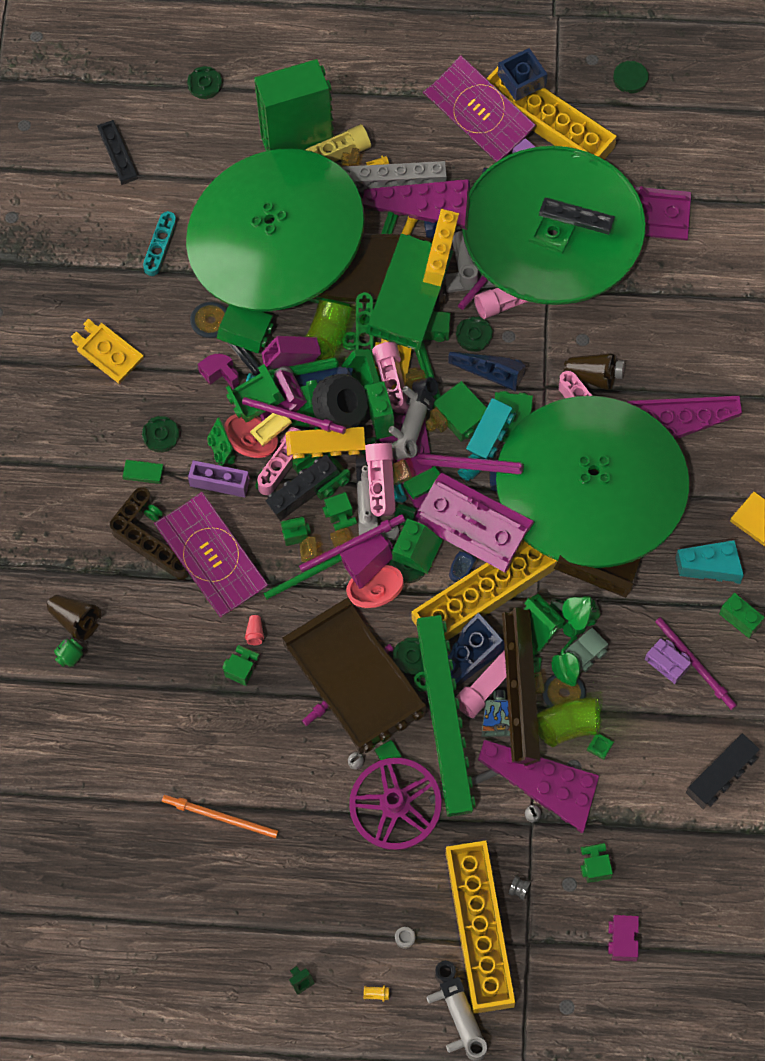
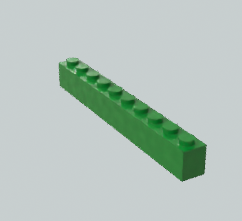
(444, 716)

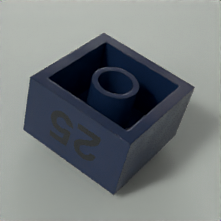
(522, 74)

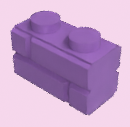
(668, 660)

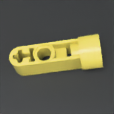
(352, 138)

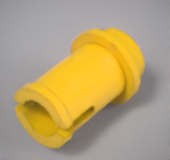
(380, 161)
(378, 993)

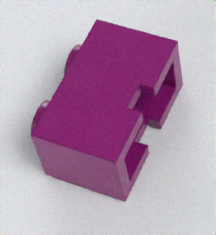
(623, 932)

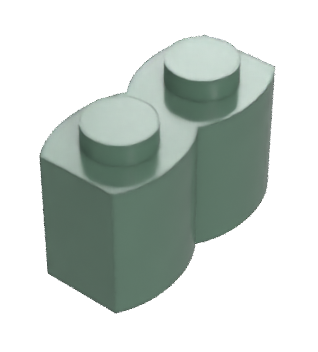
(588, 648)

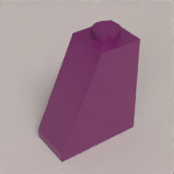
(290, 351)
(367, 559)

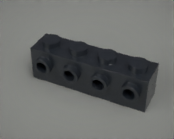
(302, 488)
(723, 771)

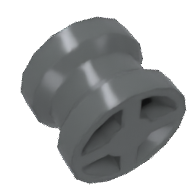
(519, 887)

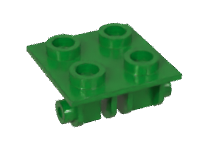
(220, 444)

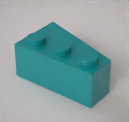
(491, 429)
(710, 561)

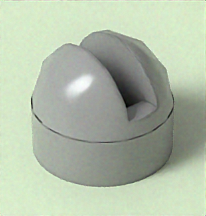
(358, 763)
(529, 816)

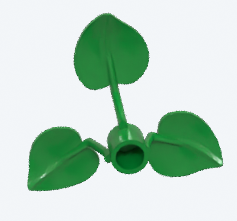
(577, 612)

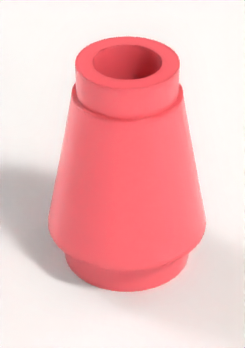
(254, 632)

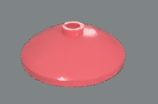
(242, 439)
(379, 590)

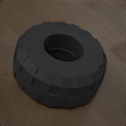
(353, 397)

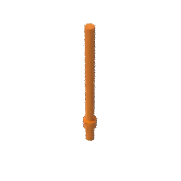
(183, 804)

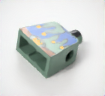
(496, 716)

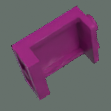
(291, 392)

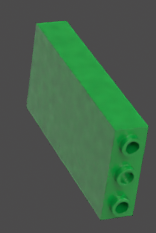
(404, 299)

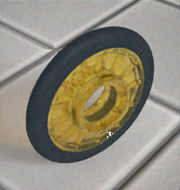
(205, 310)
(552, 687)

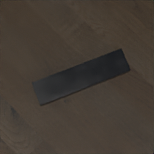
(117, 152)
(577, 216)

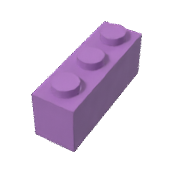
(218, 478)

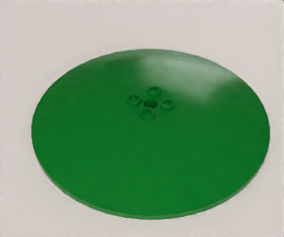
(513, 242)
(282, 261)
(602, 516)

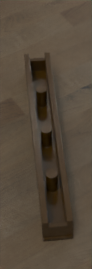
(521, 687)

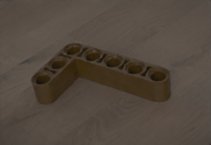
(144, 539)

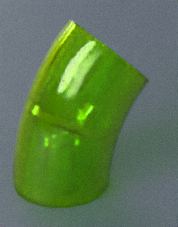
(329, 327)
(569, 720)

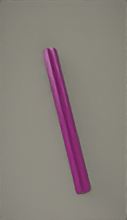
(470, 463)

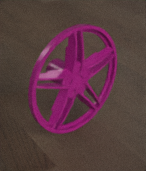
(395, 804)

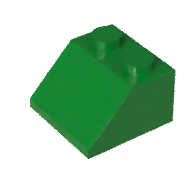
(416, 546)

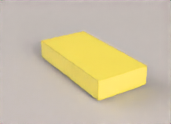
(270, 428)

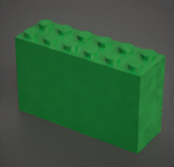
(294, 107)

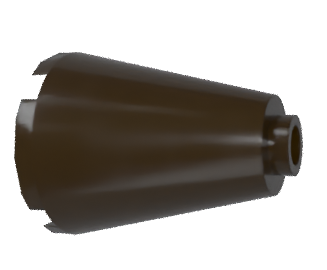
(594, 369)
(74, 615)

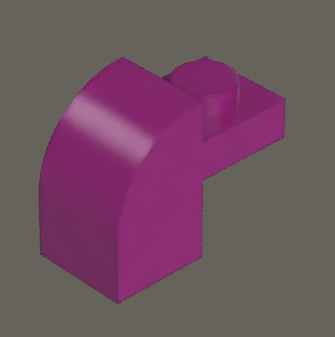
(218, 366)

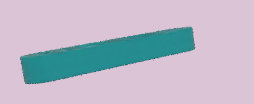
(159, 243)

